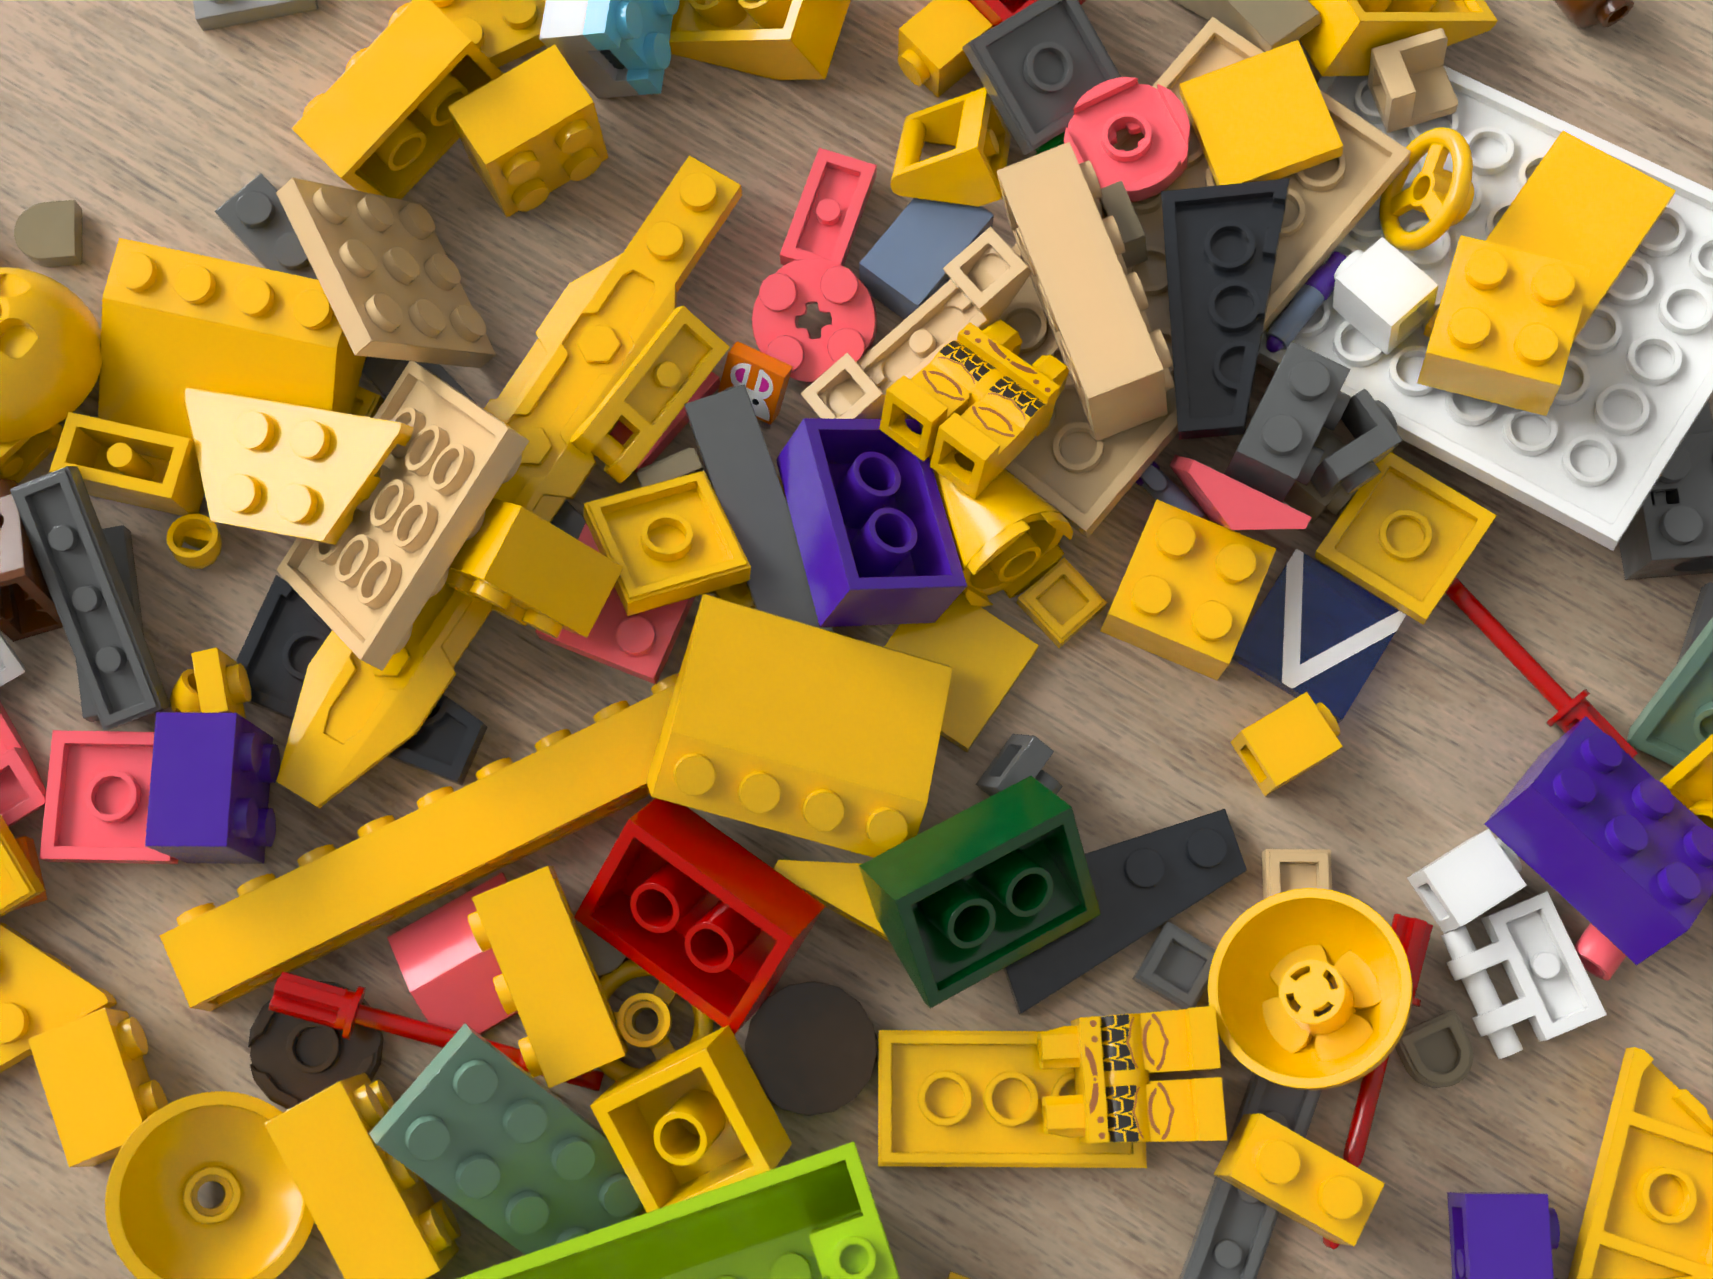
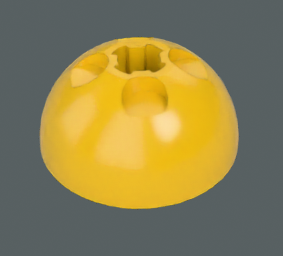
(45, 353)
(1278, 973)

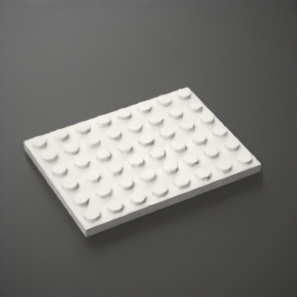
(1630, 374)

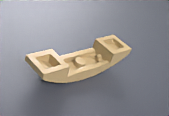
(978, 292)

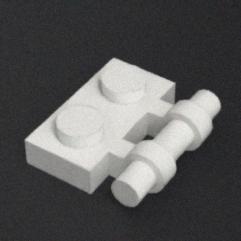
(1541, 967)

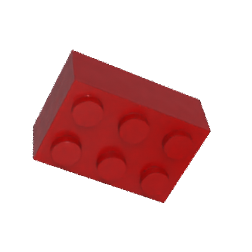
(698, 911)

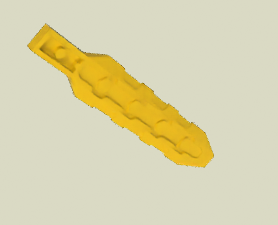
(597, 328)

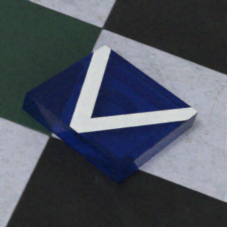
(1317, 634)

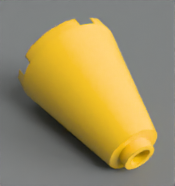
(1003, 535)

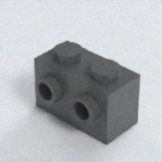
(1287, 422)

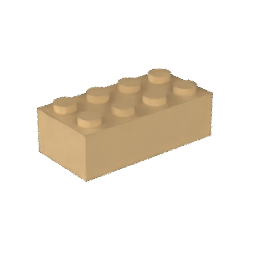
(1086, 290)

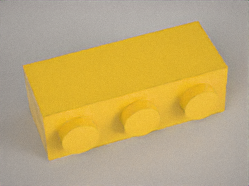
(547, 977)

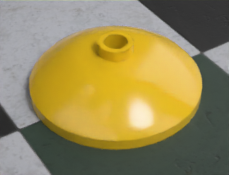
(156, 1182)

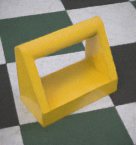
(962, 174)

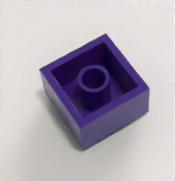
(211, 788)

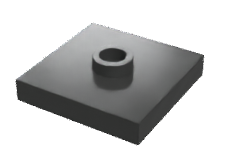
(1040, 68)

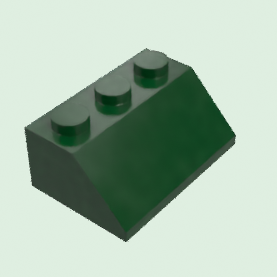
(982, 889)

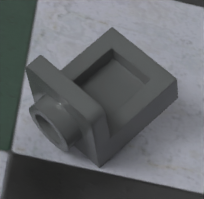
(1355, 463)

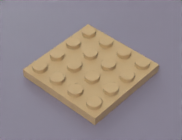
(413, 520)

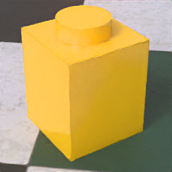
(933, 43)
(1288, 742)

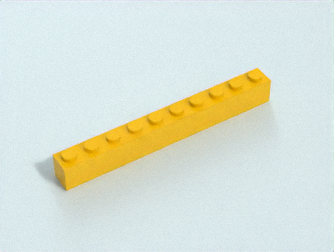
(418, 857)

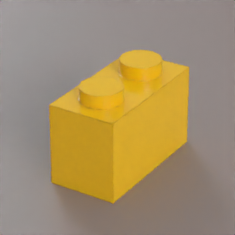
(132, 464)
(96, 1083)
(1299, 1179)

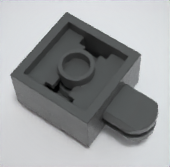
(1676, 520)

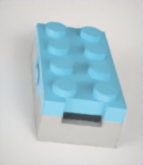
(612, 44)

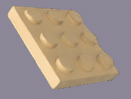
(386, 275)

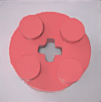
(1139, 109)
(785, 298)

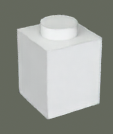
(1383, 294)
(1468, 880)

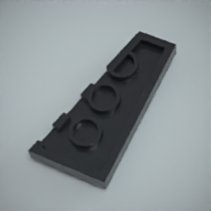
(1219, 288)
(276, 662)
(1136, 890)

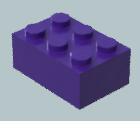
(868, 525)
(1610, 841)

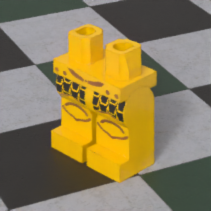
(975, 402)
(1113, 1083)

